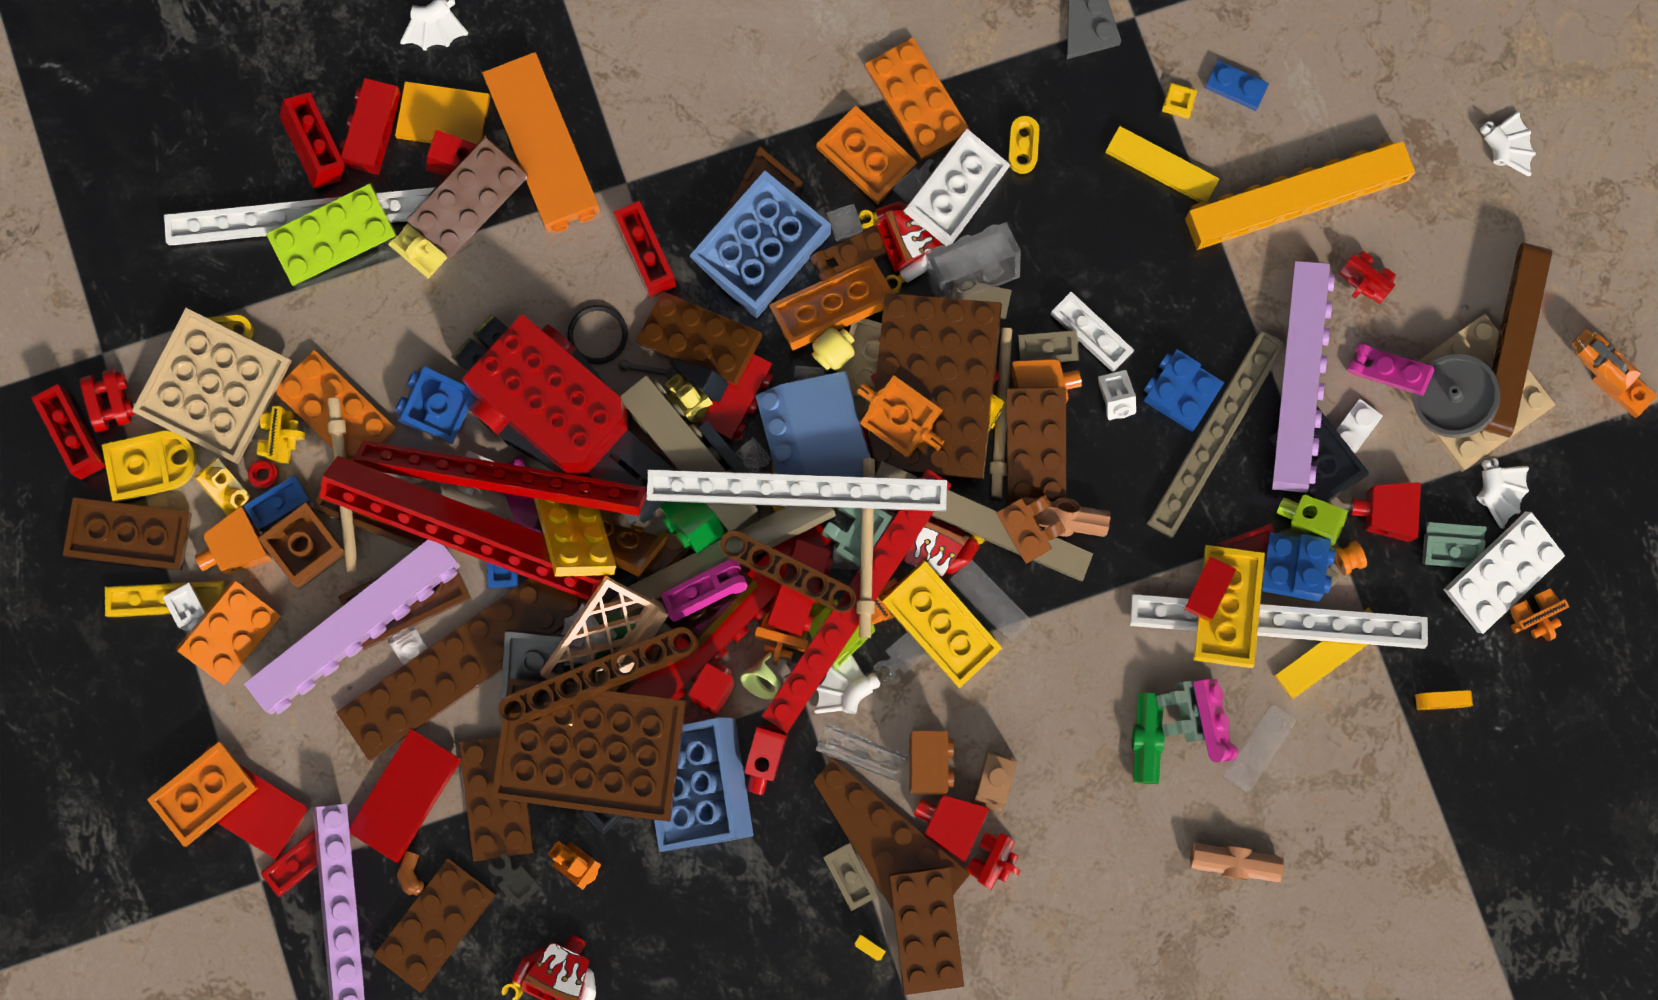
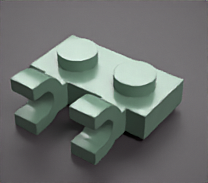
(850, 542)
(1190, 722)

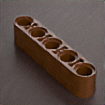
(776, 561)

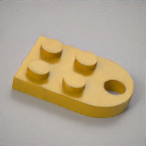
(146, 465)

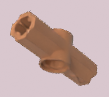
(1074, 517)
(1236, 862)

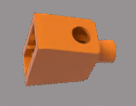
(1043, 374)
(233, 545)

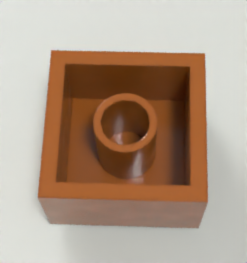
(302, 546)
(929, 763)

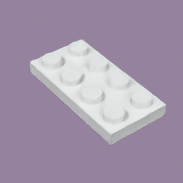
(957, 188)
(1504, 572)

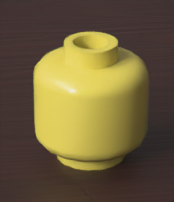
(833, 348)

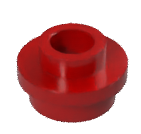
(256, 468)

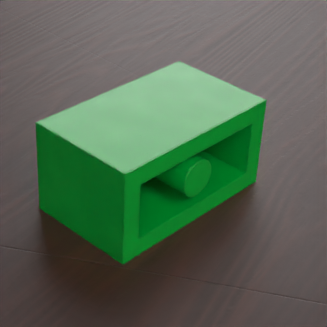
(693, 522)

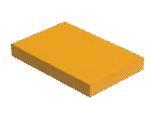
(442, 109)

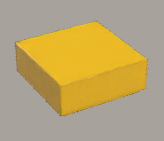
(1179, 100)
(869, 948)

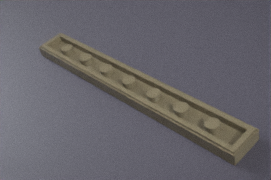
(1216, 433)
(987, 525)
(769, 531)

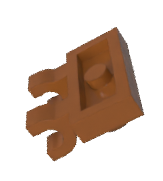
(1024, 529)

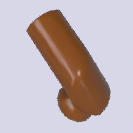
(406, 874)

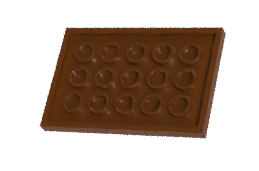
(950, 358)
(594, 755)

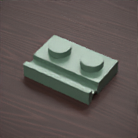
(1452, 544)

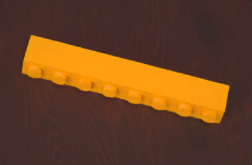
(1300, 194)

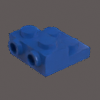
(1182, 390)
(434, 404)
(1297, 566)

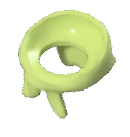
(752, 683)

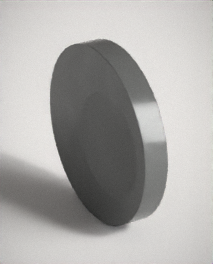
(1459, 397)

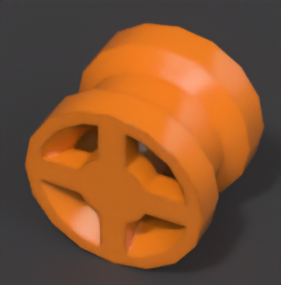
(1350, 558)

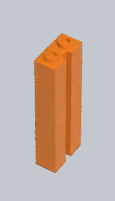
(541, 143)

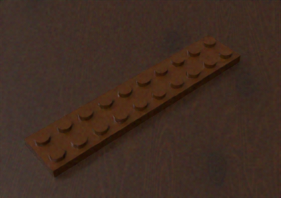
(452, 667)

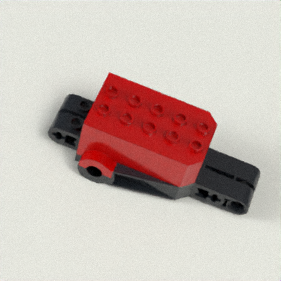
(553, 404)

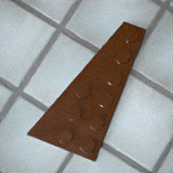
(879, 833)

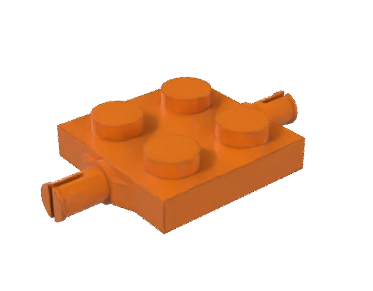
(900, 416)

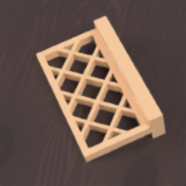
(643, 628)

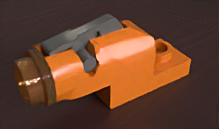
(1613, 372)

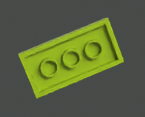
(331, 234)

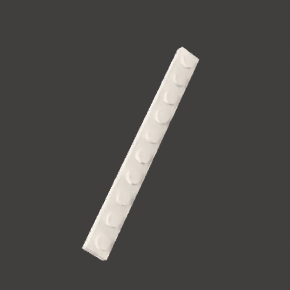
(262, 219)
(797, 490)
(1294, 622)

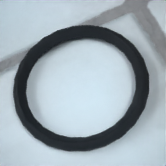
(608, 310)

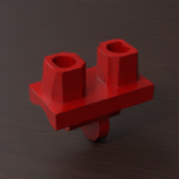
(1366, 279)
(999, 863)

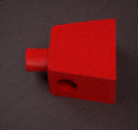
(446, 152)
(1391, 510)
(767, 743)
(952, 824)

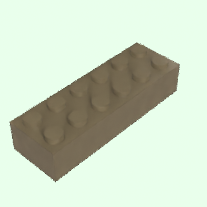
(681, 445)

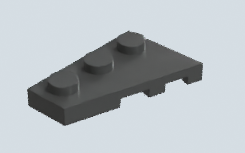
(1090, 27)

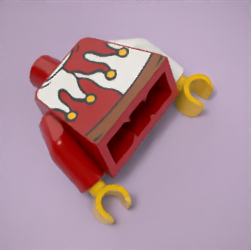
(903, 240)
(943, 547)
(555, 973)

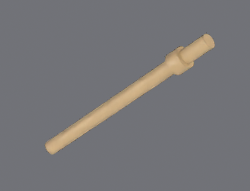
(337, 428)
(998, 467)
(866, 606)

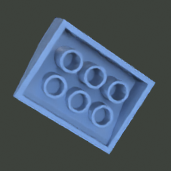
(761, 243)
(814, 427)
(709, 789)

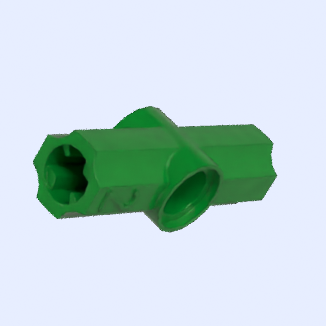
(1147, 739)

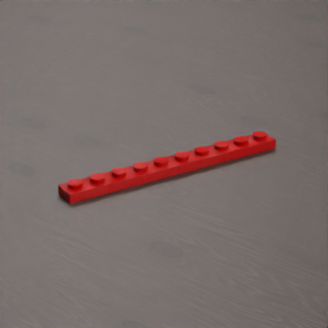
(502, 477)
(840, 626)

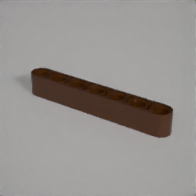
(1518, 333)
(584, 674)

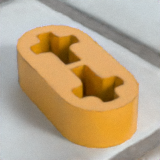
(1443, 700)

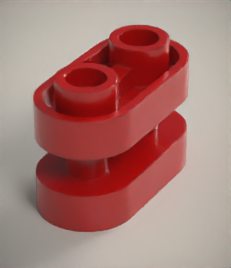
(120, 408)

